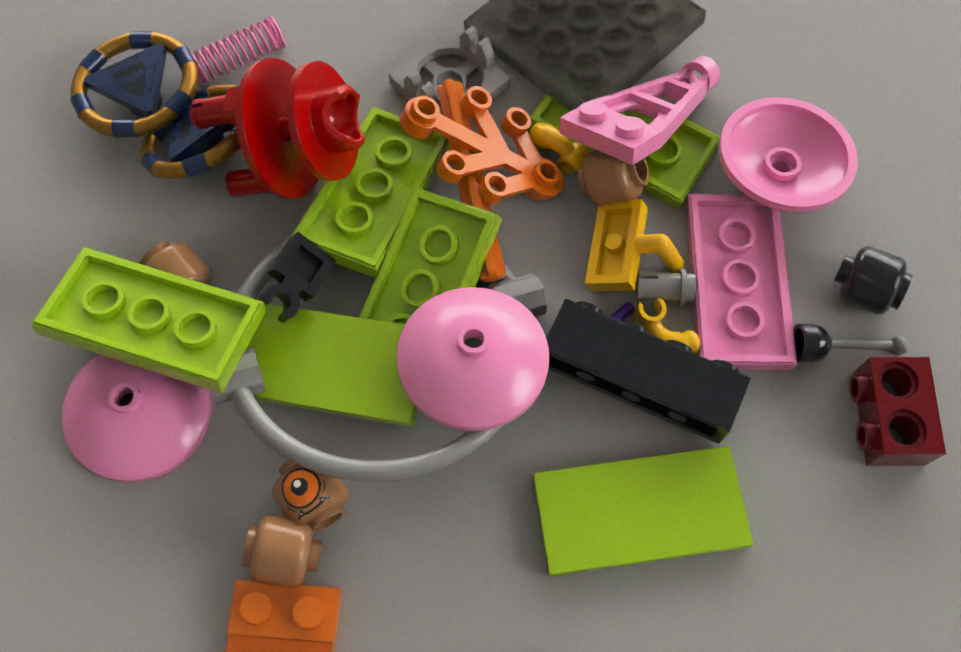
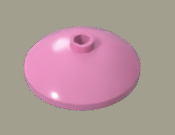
(788, 154)
(472, 385)
(136, 439)

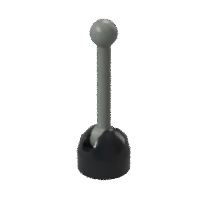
(814, 343)

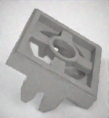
(479, 56)

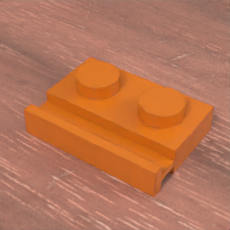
(283, 618)

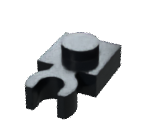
(299, 273)

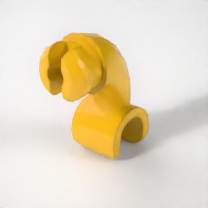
(549, 137)
(654, 326)

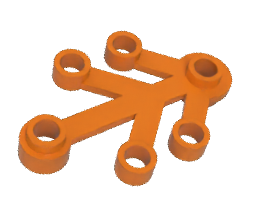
(535, 175)

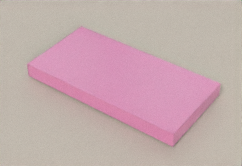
(740, 282)

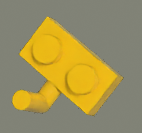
(619, 245)

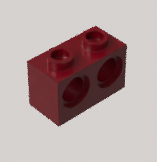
(910, 412)

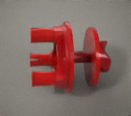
(288, 126)

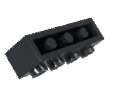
(646, 370)

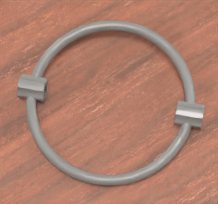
(248, 381)

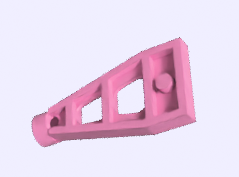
(628, 137)

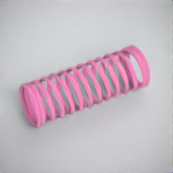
(270, 27)

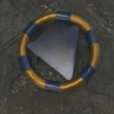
(134, 83)
(190, 148)

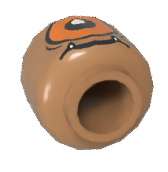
(310, 496)

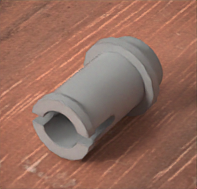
(667, 286)

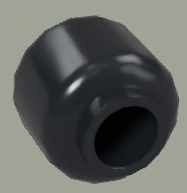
(873, 280)

